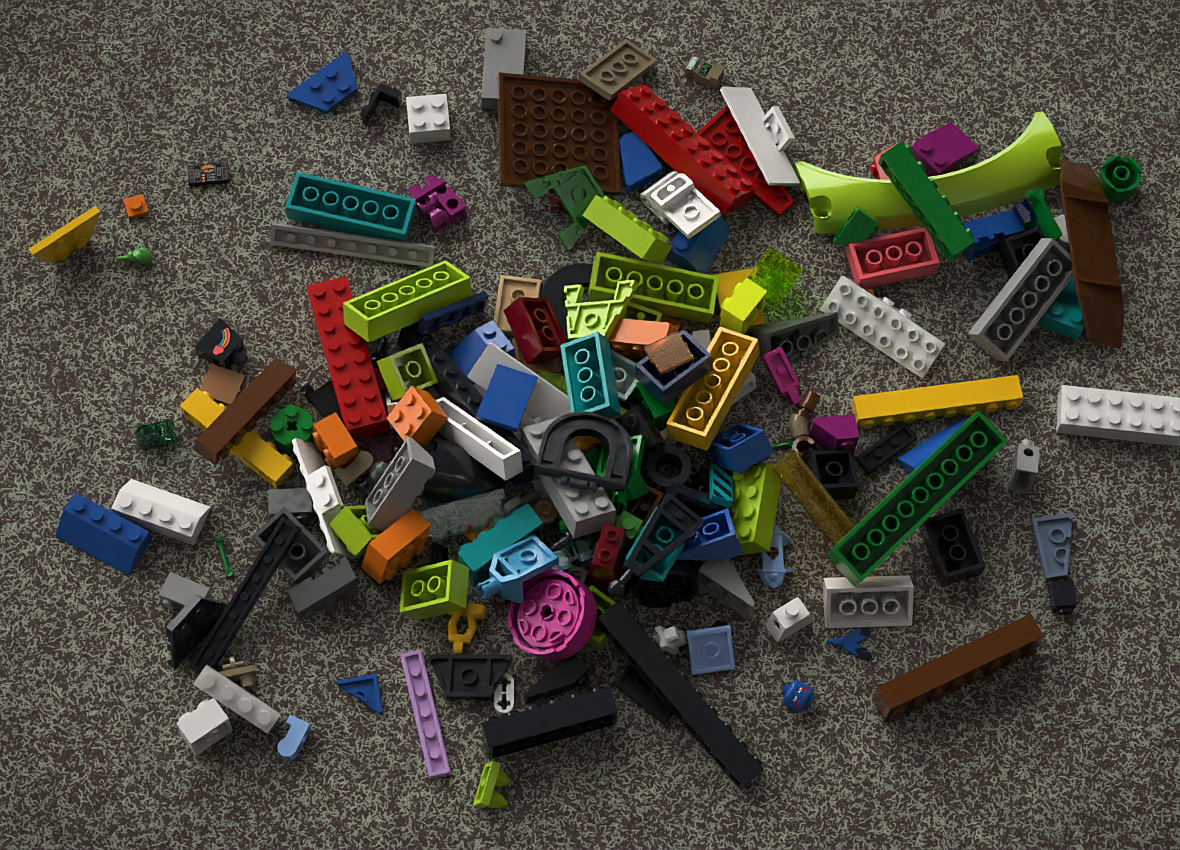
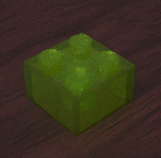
(775, 275)

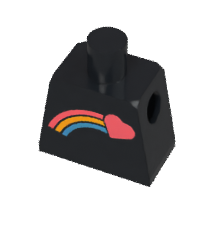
(221, 346)

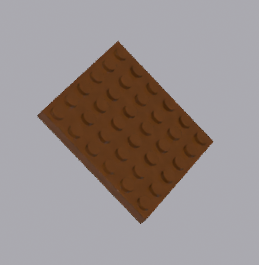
(555, 127)

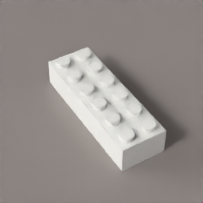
(1118, 415)

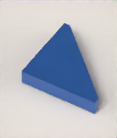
(364, 689)

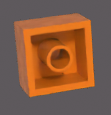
(417, 416)
(335, 442)

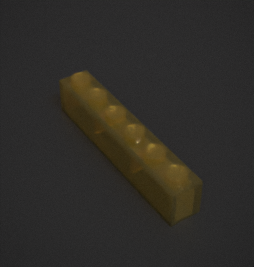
(812, 496)

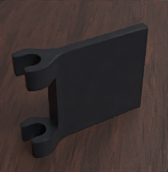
(322, 398)

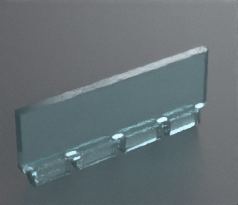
(460, 513)

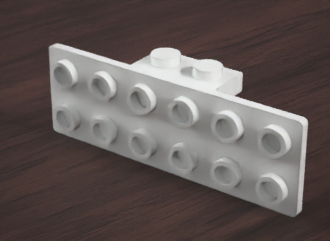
(764, 134)
(883, 326)
(546, 400)
(323, 492)

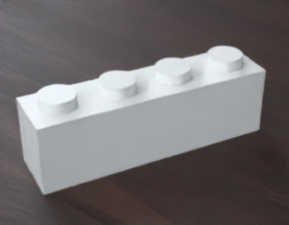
(236, 699)

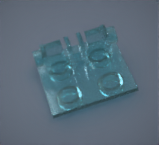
(584, 554)

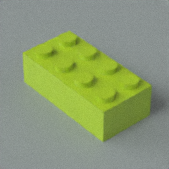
(628, 229)
(755, 507)

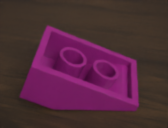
(943, 150)

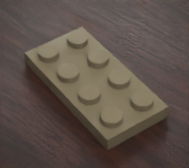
(617, 69)

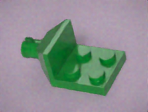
(635, 483)

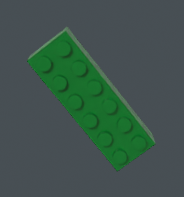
(926, 202)

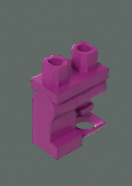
(437, 195)

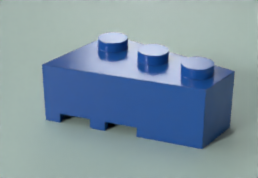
(990, 231)

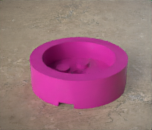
(563, 631)

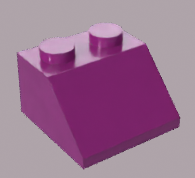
(835, 432)

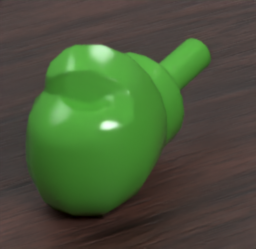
(140, 255)

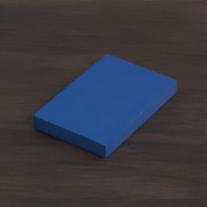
(506, 398)

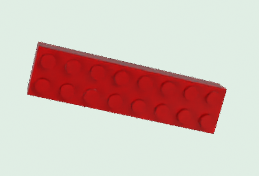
(683, 148)
(347, 361)

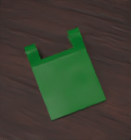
(1044, 216)

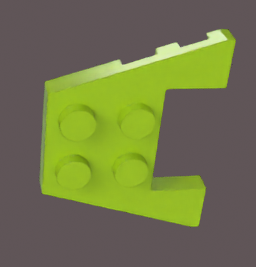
(596, 316)

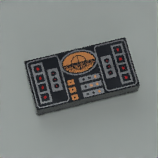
(208, 174)

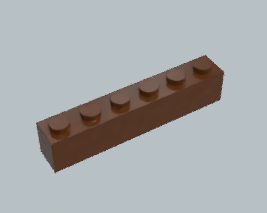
(245, 411)

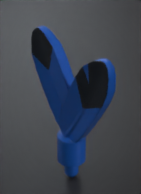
(850, 643)

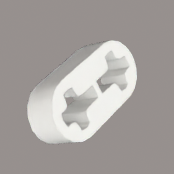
(509, 694)

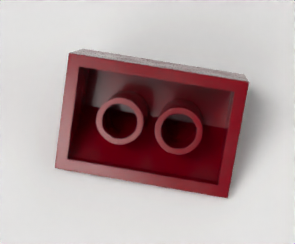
(535, 329)

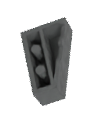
(324, 590)

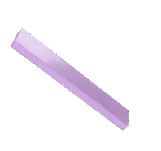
(425, 714)

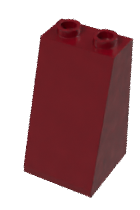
(609, 558)

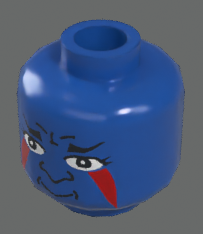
(798, 696)

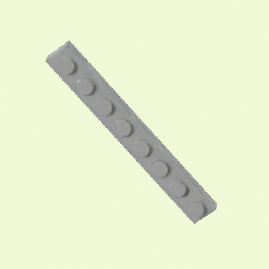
(352, 245)

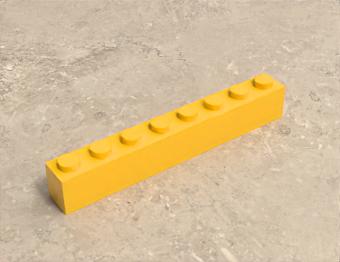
(936, 401)

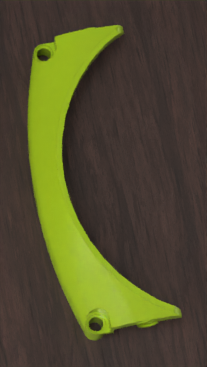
(998, 181)

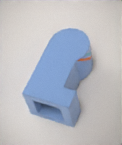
(292, 743)

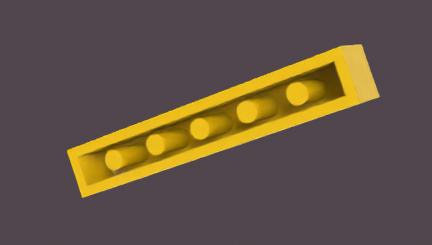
(252, 450)

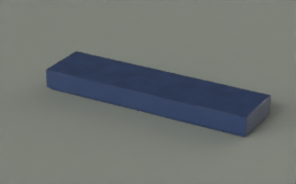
(452, 313)

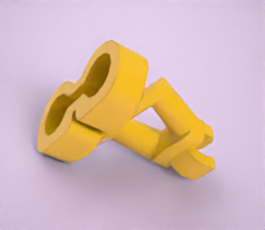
(472, 612)

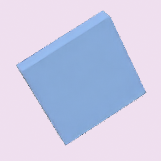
(710, 650)

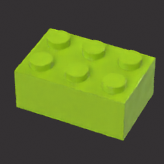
(434, 590)

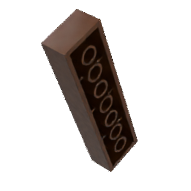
(957, 668)

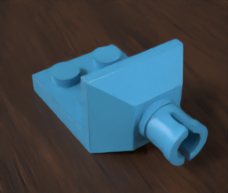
(514, 566)

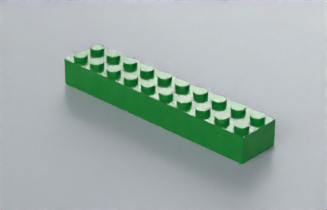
(916, 498)

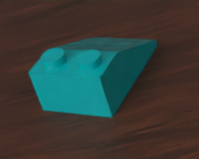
(1065, 313)

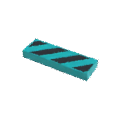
(720, 486)

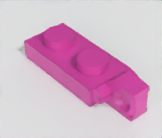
(782, 374)

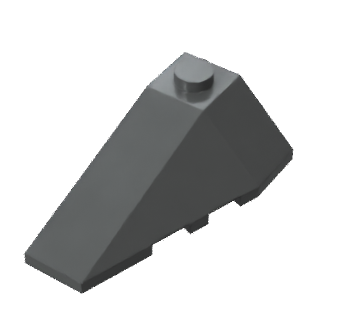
(796, 334)

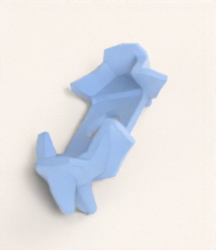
(773, 570)

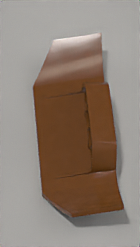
(1092, 253)

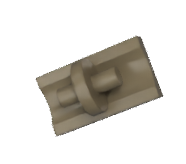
(239, 672)

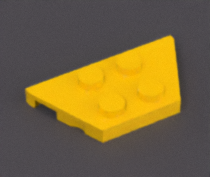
(67, 238)

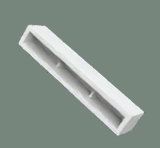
(480, 441)

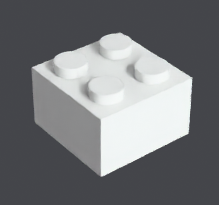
(428, 118)
(204, 726)

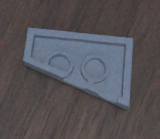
(1053, 542)

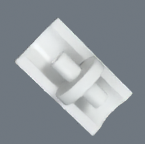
(670, 639)

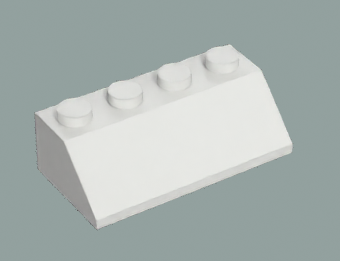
(161, 511)
(872, 603)

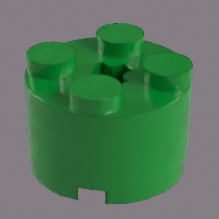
(1120, 178)
(285, 423)

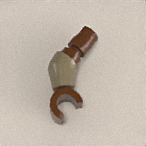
(799, 424)

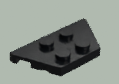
(191, 627)
(470, 674)

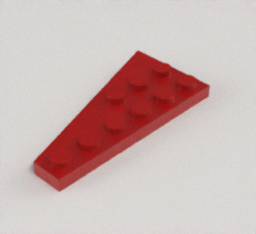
(727, 139)

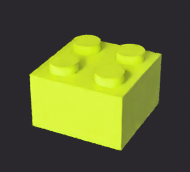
(743, 307)

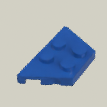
(328, 86)

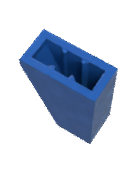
(637, 162)

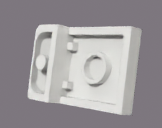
(679, 202)

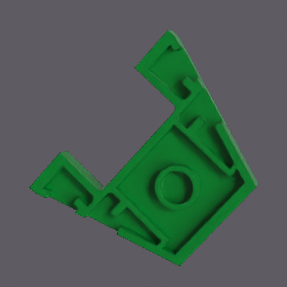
(575, 191)

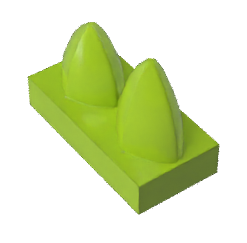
(486, 794)

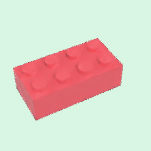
(892, 258)

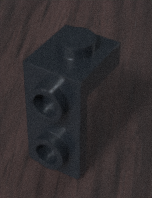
(383, 93)

